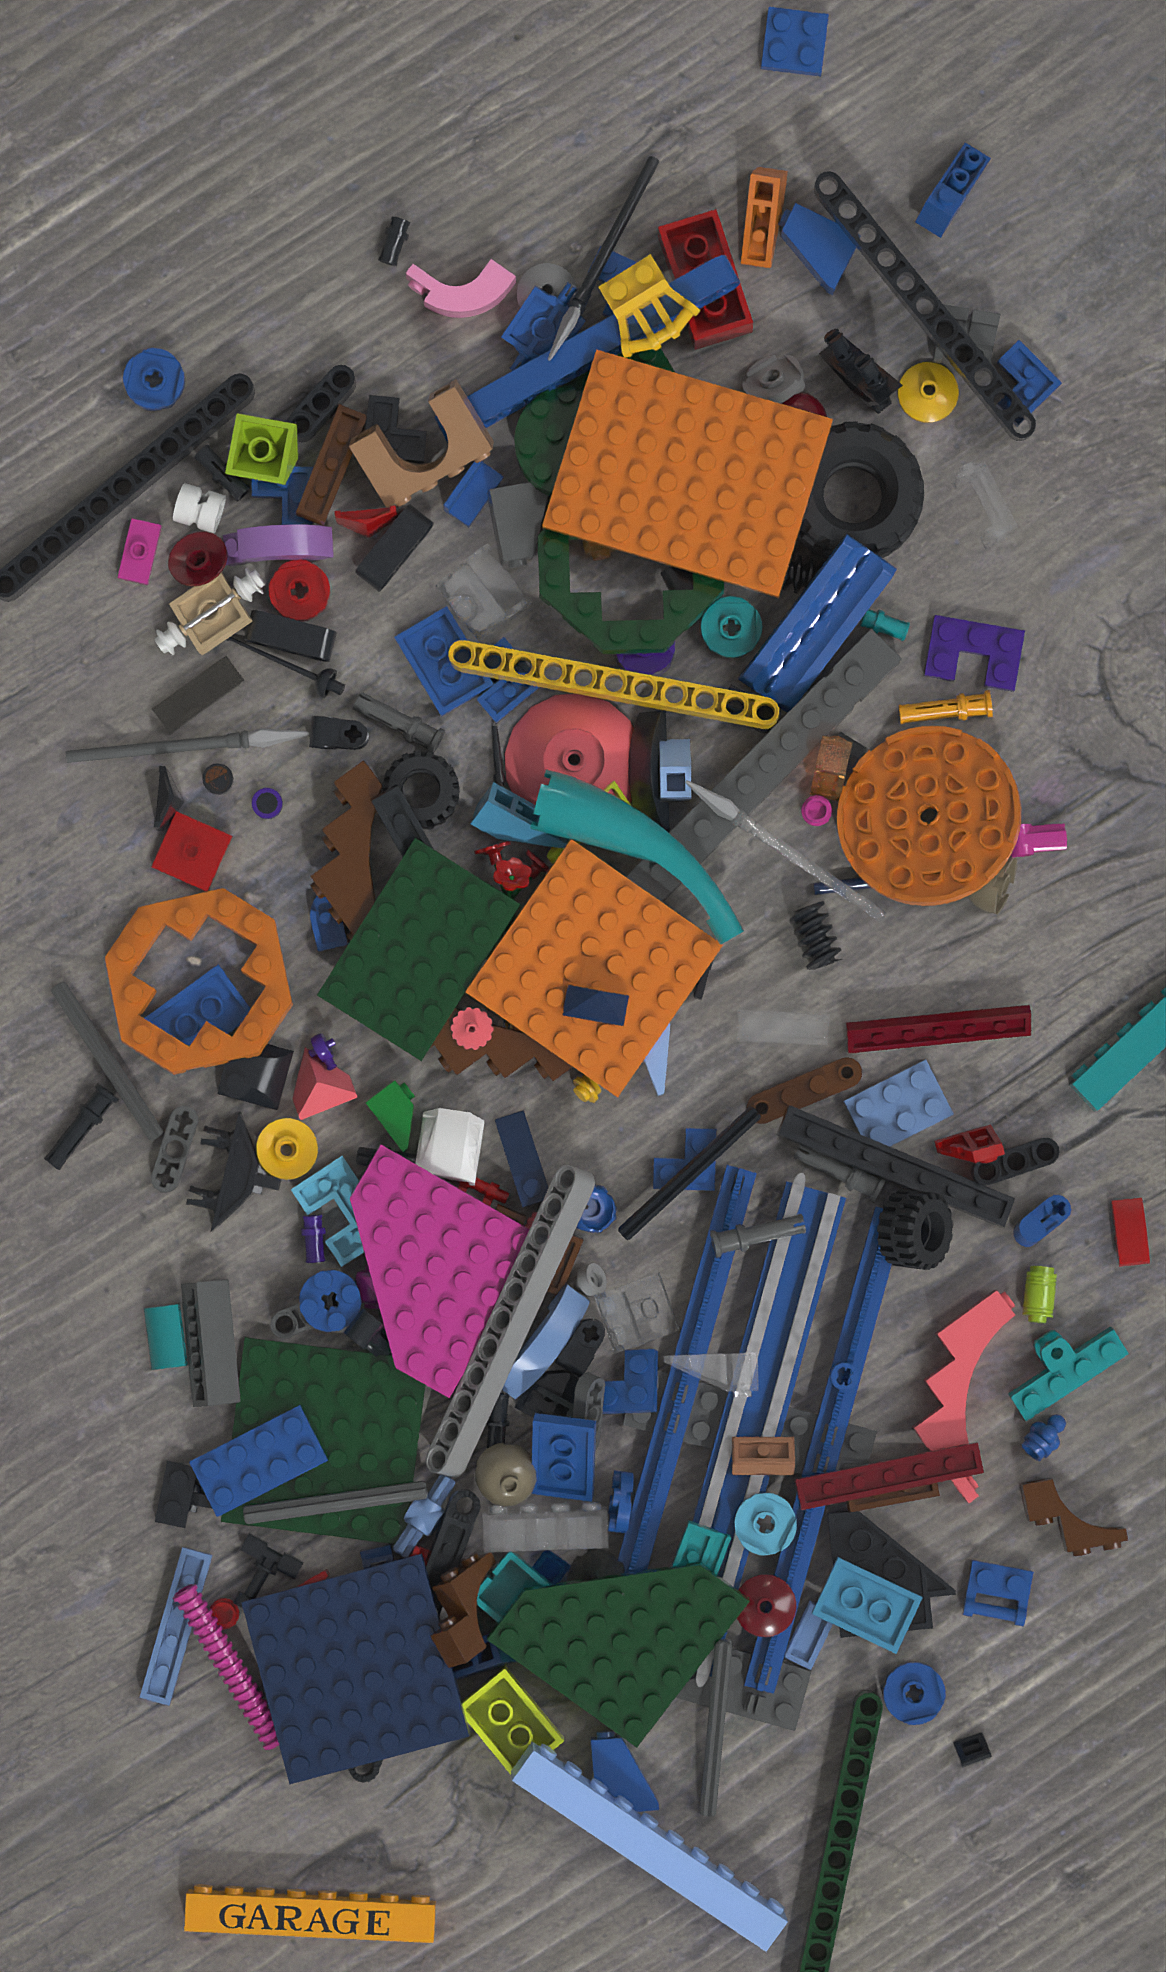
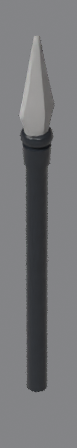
(583, 294)

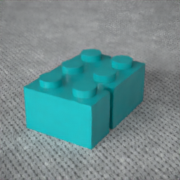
(510, 1578)

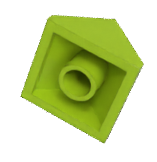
(262, 449)

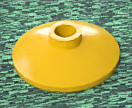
(928, 407)
(290, 1133)

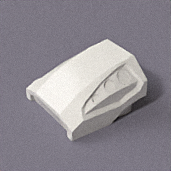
(450, 1144)

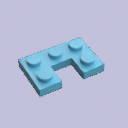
(337, 1183)

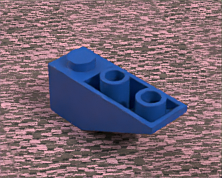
(952, 190)

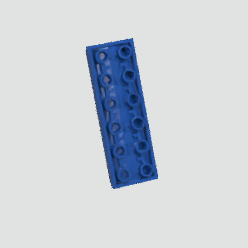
(818, 623)

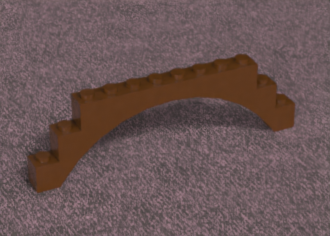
(350, 891)

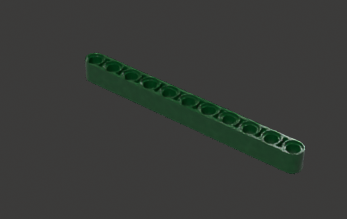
(842, 1843)

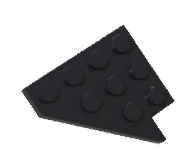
(869, 1547)

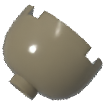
(993, 895)
(505, 1474)

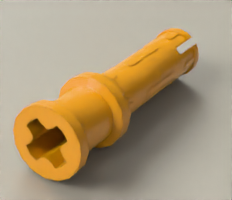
(959, 707)

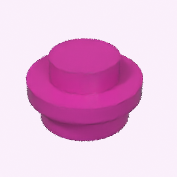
(816, 810)

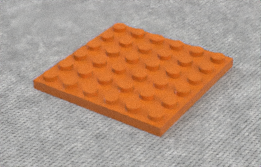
(599, 934)

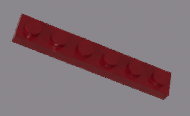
(938, 1029)
(889, 1476)

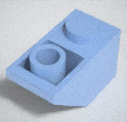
(675, 770)

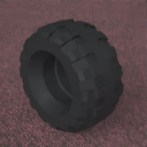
(900, 483)

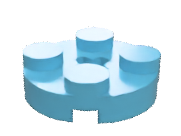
(771, 1540)

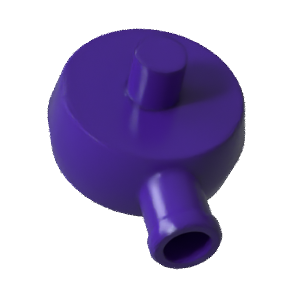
(323, 1049)

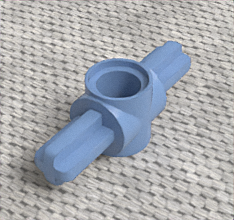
(424, 1516)

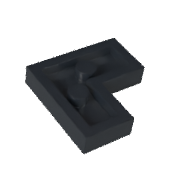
(406, 443)

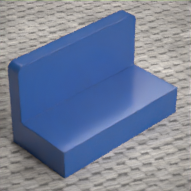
(471, 493)

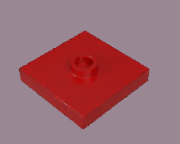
(192, 851)

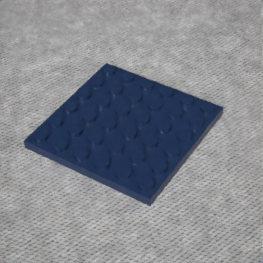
(355, 1669)

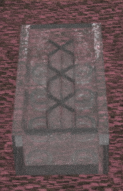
(545, 1528)

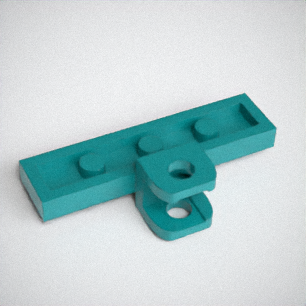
(1065, 1369)

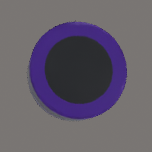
(267, 803)

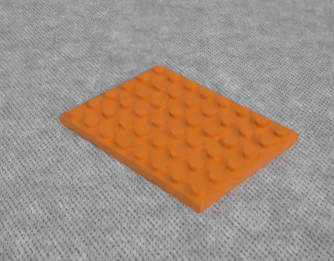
(687, 473)

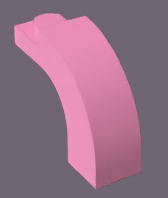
(464, 300)

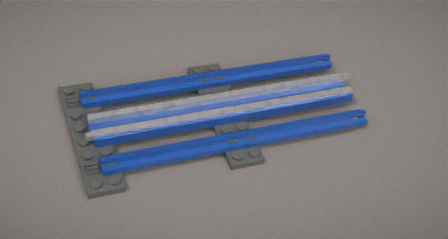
(709, 1417)

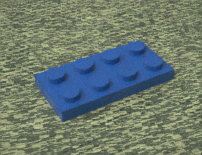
(258, 1461)

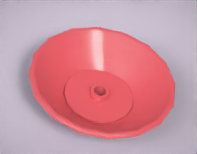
(564, 728)

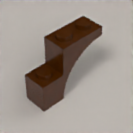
(1043, 1503)
(459, 1633)

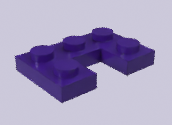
(957, 635)

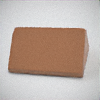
(763, 1456)

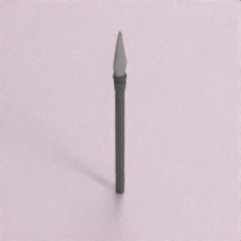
(259, 738)

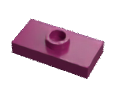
(139, 551)

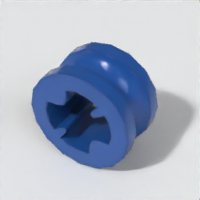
(853, 1377)

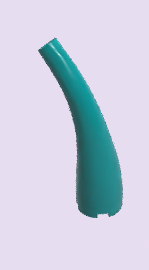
(600, 819)

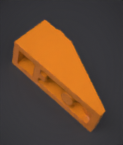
(763, 216)

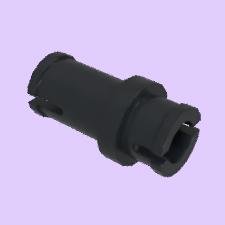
(394, 240)

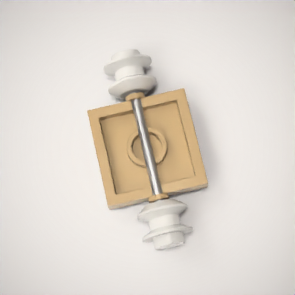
(210, 613)

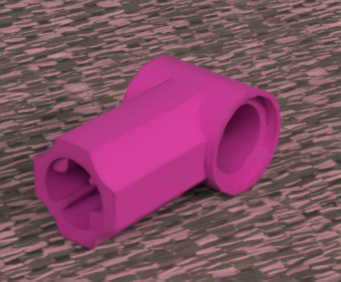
(1040, 839)

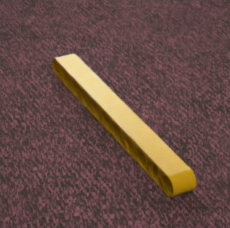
(601, 674)

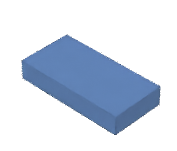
(807, 1638)

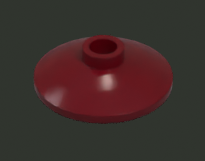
(191, 552)
(779, 1594)

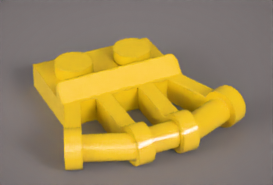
(635, 290)

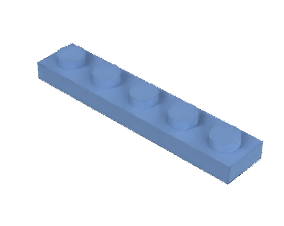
(174, 1630)

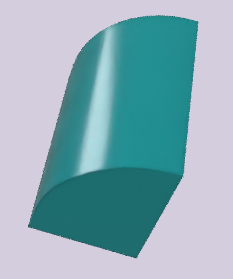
(165, 1337)

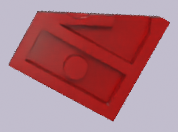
(973, 1145)

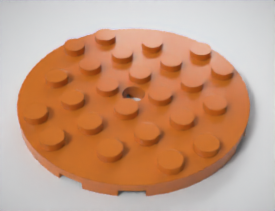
(960, 847)

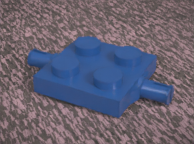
(538, 322)

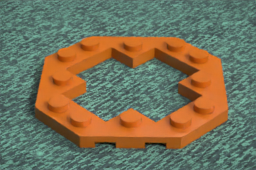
(211, 1044)

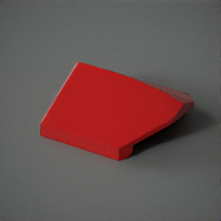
(366, 521)

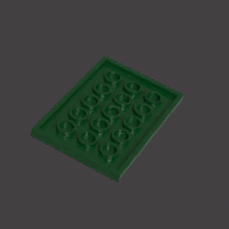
(418, 949)

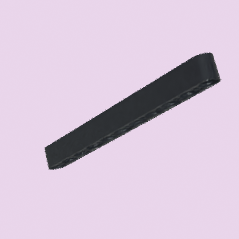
(921, 290)
(129, 472)

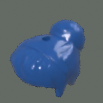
(600, 1211)

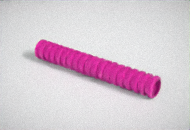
(229, 1665)

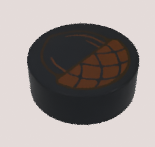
(218, 779)

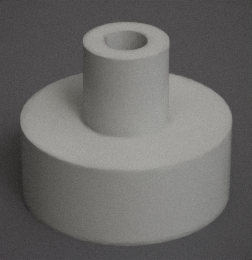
(591, 1279)

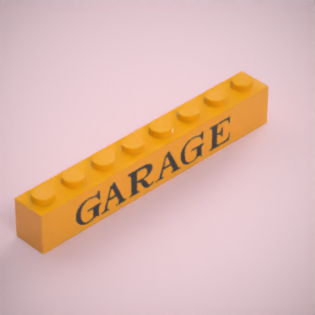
(310, 1915)

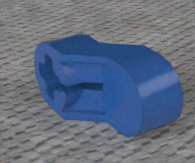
(1052, 1211)

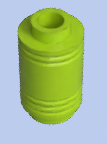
(1039, 1294)

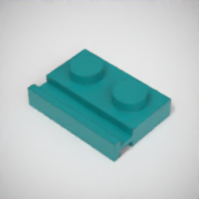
(701, 1545)

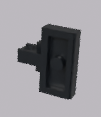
(179, 1495)

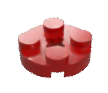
(309, 576)

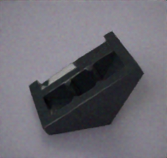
(168, 799)
(550, 1395)

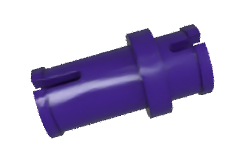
(313, 1235)

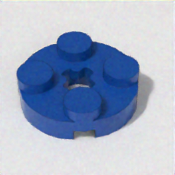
(143, 365)
(323, 1284)
(620, 1502)
(928, 1703)

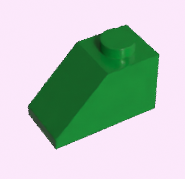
(395, 1112)

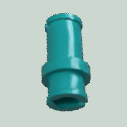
(885, 624)

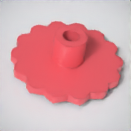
(472, 1028)

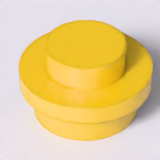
(586, 1089)

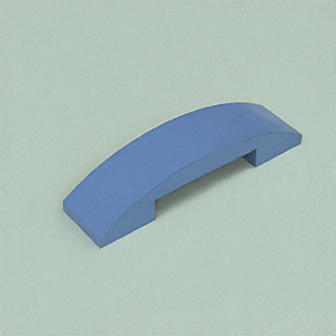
(547, 1341)

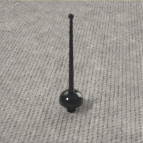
(324, 681)

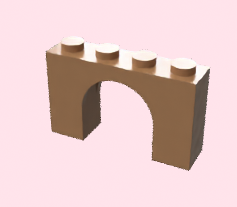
(398, 479)

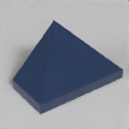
(595, 1005)

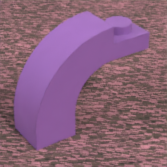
(279, 543)

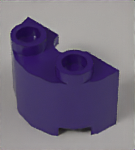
(650, 663)

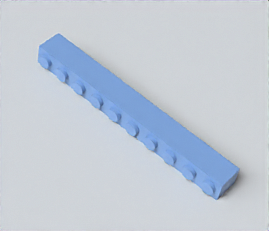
(649, 1846)

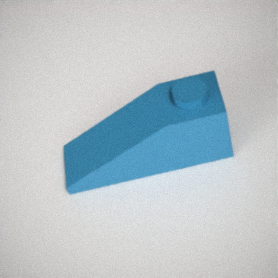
(510, 818)

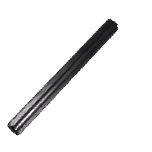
(689, 1173)

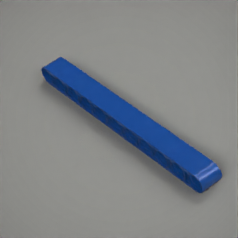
(577, 354)

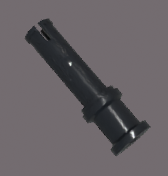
(89, 1115)

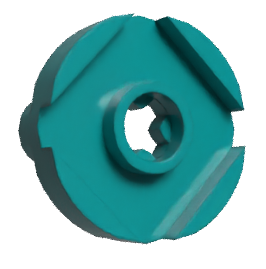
(743, 615)

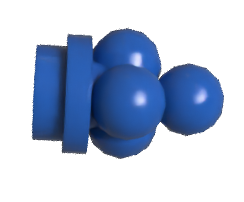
(1043, 1438)

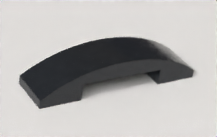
(644, 766)

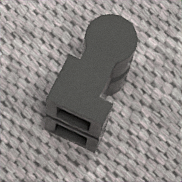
(980, 328)

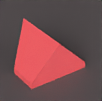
(319, 1088)

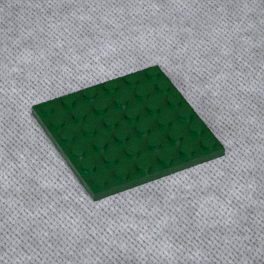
(362, 1417)

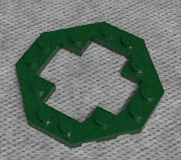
(584, 609)

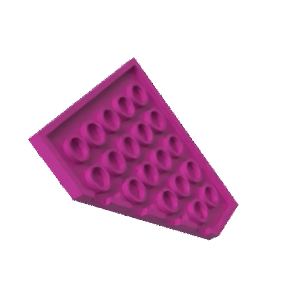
(432, 1264)

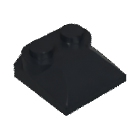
(257, 1078)

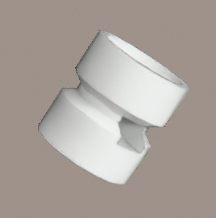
(199, 508)

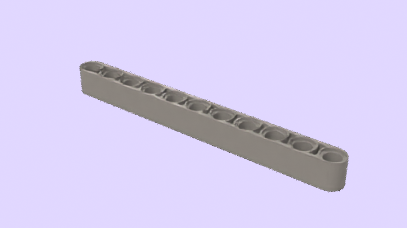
(510, 1321)

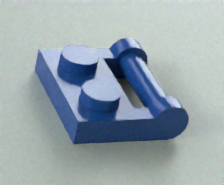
(999, 1582)

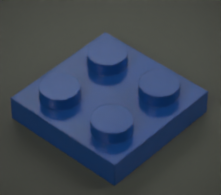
(794, 41)

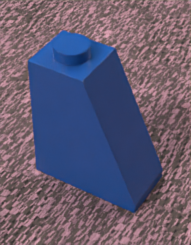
(817, 244)
(620, 1772)

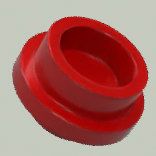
(226, 1612)

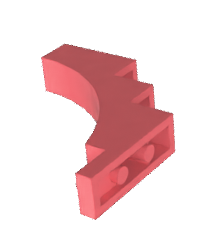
(965, 1341)

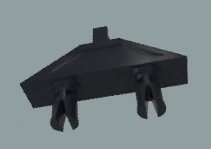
(859, 371)
(241, 1176)

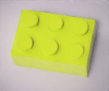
(508, 1718)

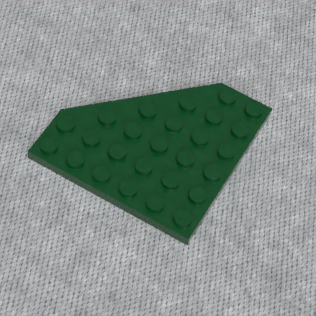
(621, 1639)

